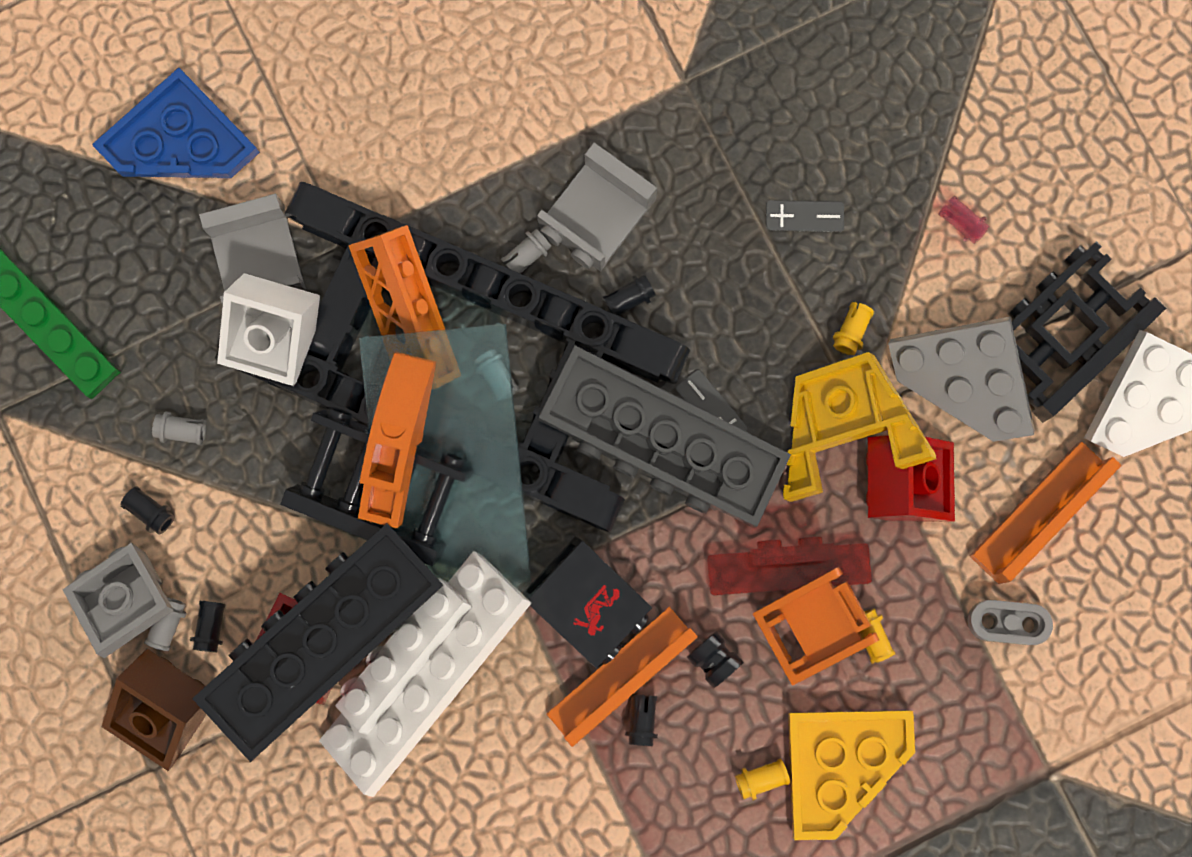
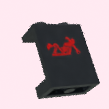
(587, 602)

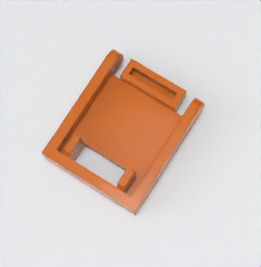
(823, 622)

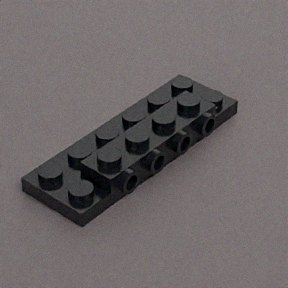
(316, 641)

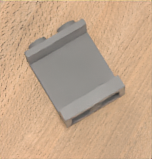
(597, 209)
(254, 241)

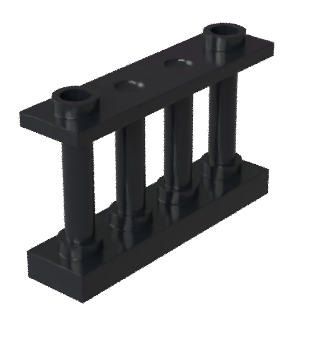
(344, 512)

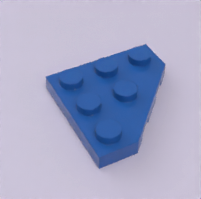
(176, 135)

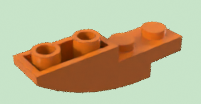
(394, 439)

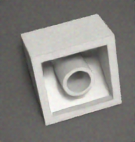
(267, 328)

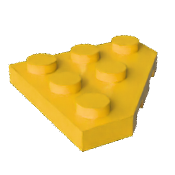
(842, 765)

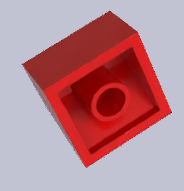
(911, 493)

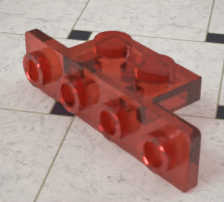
(788, 567)

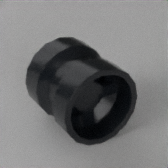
(715, 659)

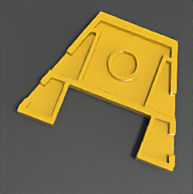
(842, 406)

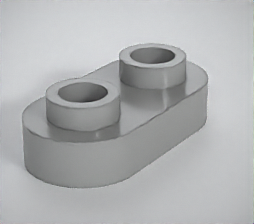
(1008, 622)

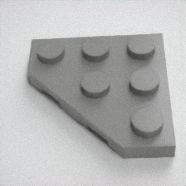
(970, 375)

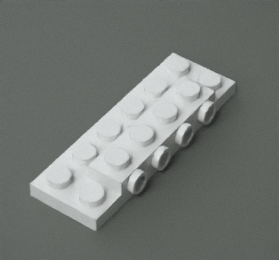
(420, 672)

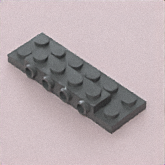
(663, 439)

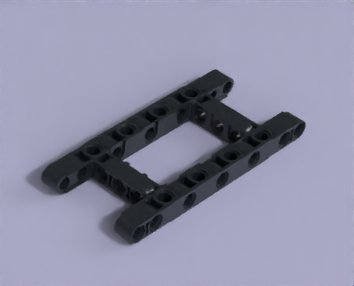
(492, 288)

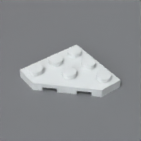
(1146, 399)

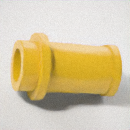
(853, 328)
(881, 649)
(762, 779)

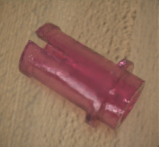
(965, 220)

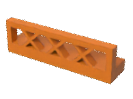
(404, 278)
(1043, 513)
(621, 676)

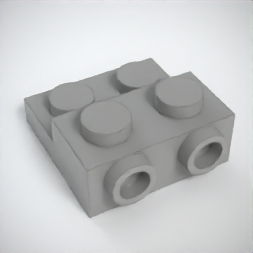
(118, 599)

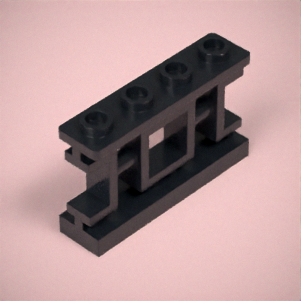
(1091, 351)

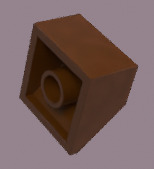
(154, 708)

